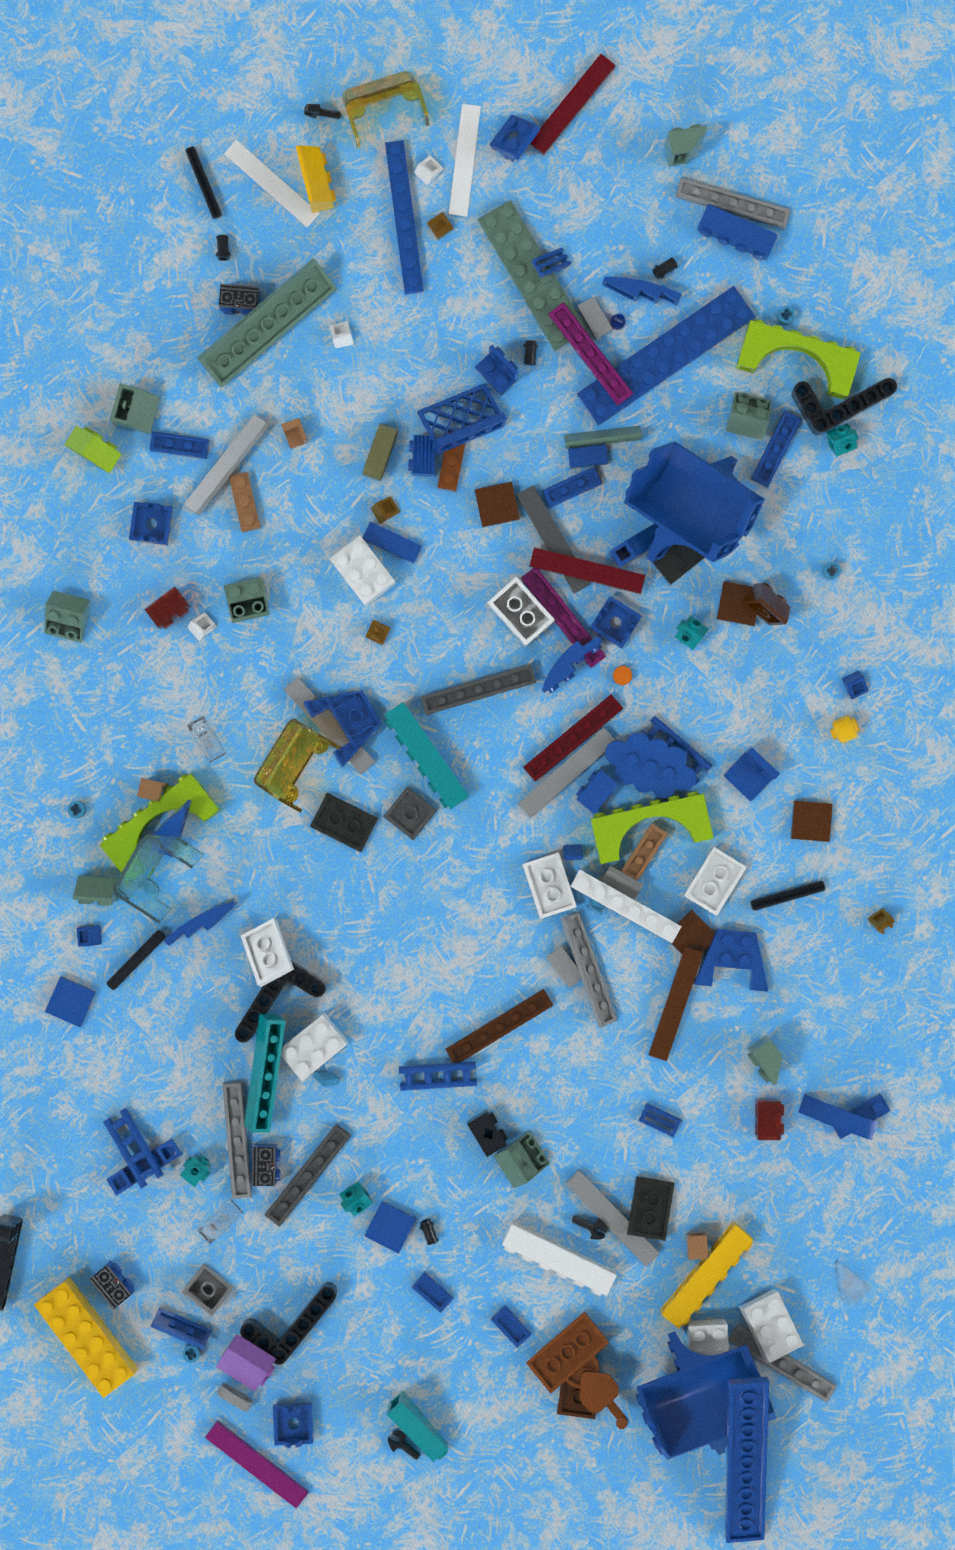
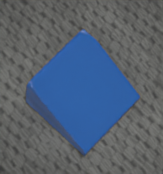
(855, 684)
(572, 852)
(89, 936)

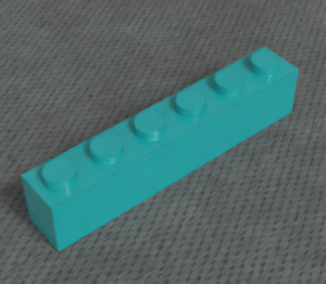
(426, 755)
(264, 1073)

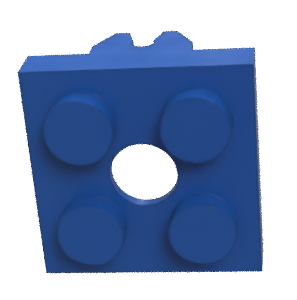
(514, 147)
(146, 511)
(628, 617)
(283, 1433)

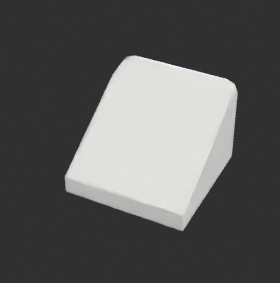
(428, 170)
(341, 334)
(201, 626)

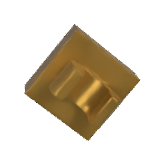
(440, 225)
(378, 632)
(881, 920)

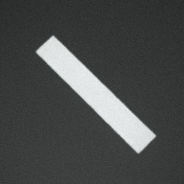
(464, 160)
(271, 183)

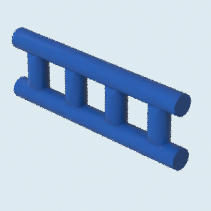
(673, 737)
(446, 1083)
(122, 1143)

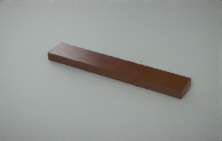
(675, 1003)
(499, 1027)

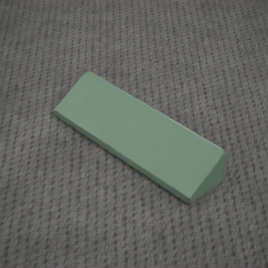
(603, 437)

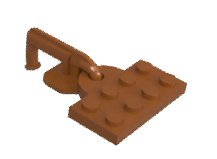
(569, 1356)

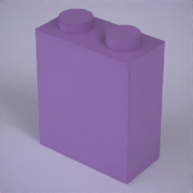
(246, 1363)

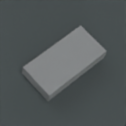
(594, 318)
(622, 882)
(564, 966)

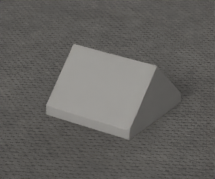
(207, 1290)

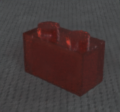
(168, 608)
(768, 1119)

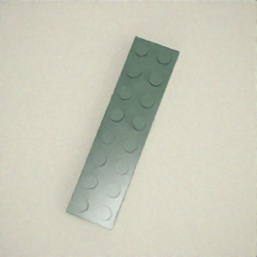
(516, 251)
(267, 322)

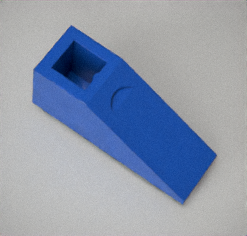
(633, 547)

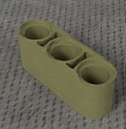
(380, 451)

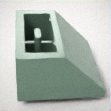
(683, 144)
(134, 409)
(749, 416)
(247, 599)
(66, 616)
(95, 889)
(767, 1057)
(521, 1159)

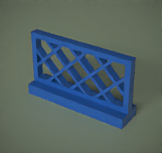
(469, 432)

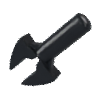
(314, 110)
(592, 1227)
(402, 1444)

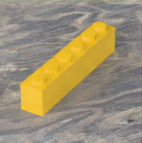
(706, 1275)

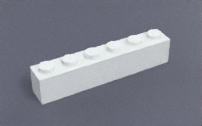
(625, 906)
(558, 1258)

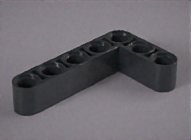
(842, 408)
(273, 993)
(9, 1238)
(294, 1329)

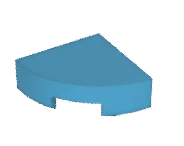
(326, 1078)

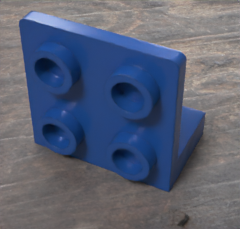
(498, 370)
(751, 774)

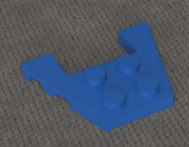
(353, 716)
(737, 951)

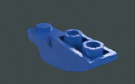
(564, 667)

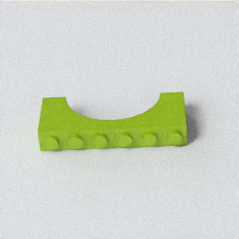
(836, 361)
(687, 811)
(125, 840)

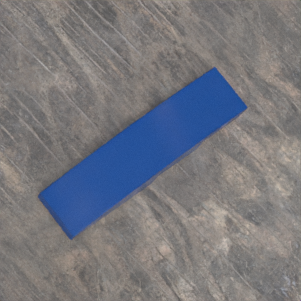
(633, 288)
(206, 919)

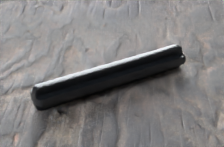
(203, 182)
(787, 895)
(135, 960)

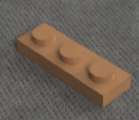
(244, 502)
(644, 852)

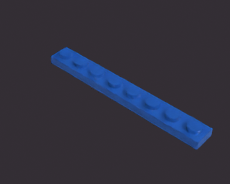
(404, 217)

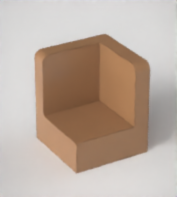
(294, 433)
(151, 789)
(696, 1246)

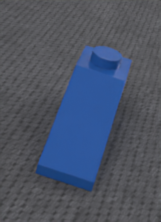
(175, 823)

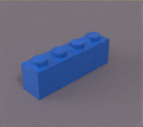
(737, 232)

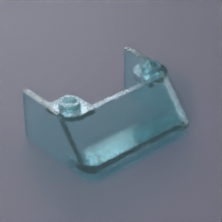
(135, 883)

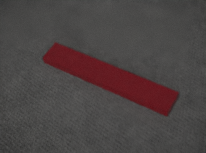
(572, 104)
(587, 570)
(573, 737)

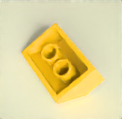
(316, 178)

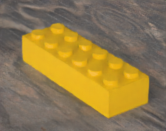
(86, 1337)

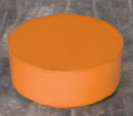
(622, 675)

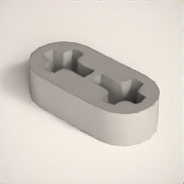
(234, 1397)

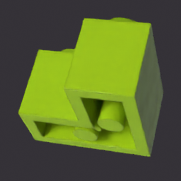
(91, 447)

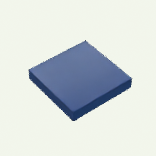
(70, 1001)
(390, 1227)

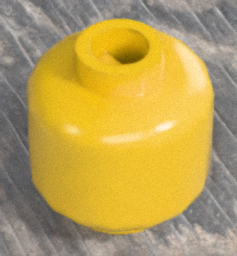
(845, 729)

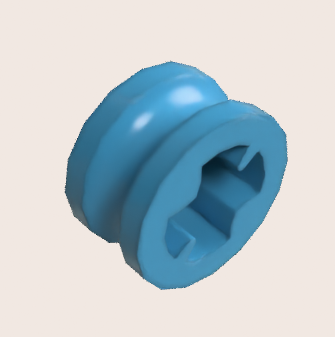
(781, 319)
(835, 575)
(72, 813)
(595, 906)
(186, 1355)

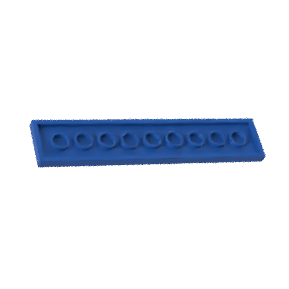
(671, 352)
(746, 1459)

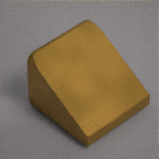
(385, 509)

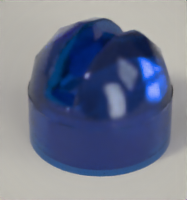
(615, 324)

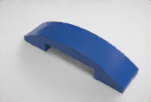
(838, 1117)
(163, 1154)

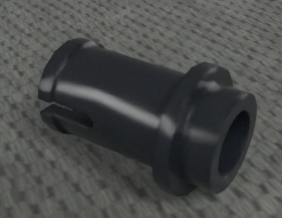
(222, 248)
(664, 268)
(530, 352)
(429, 1232)

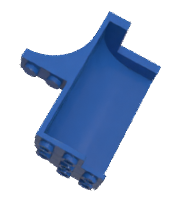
(692, 502)
(692, 1403)

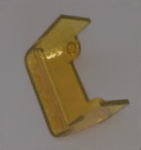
(358, 97)
(288, 761)

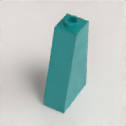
(417, 1426)

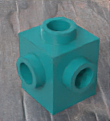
(842, 439)
(690, 632)
(192, 1175)
(355, 1199)

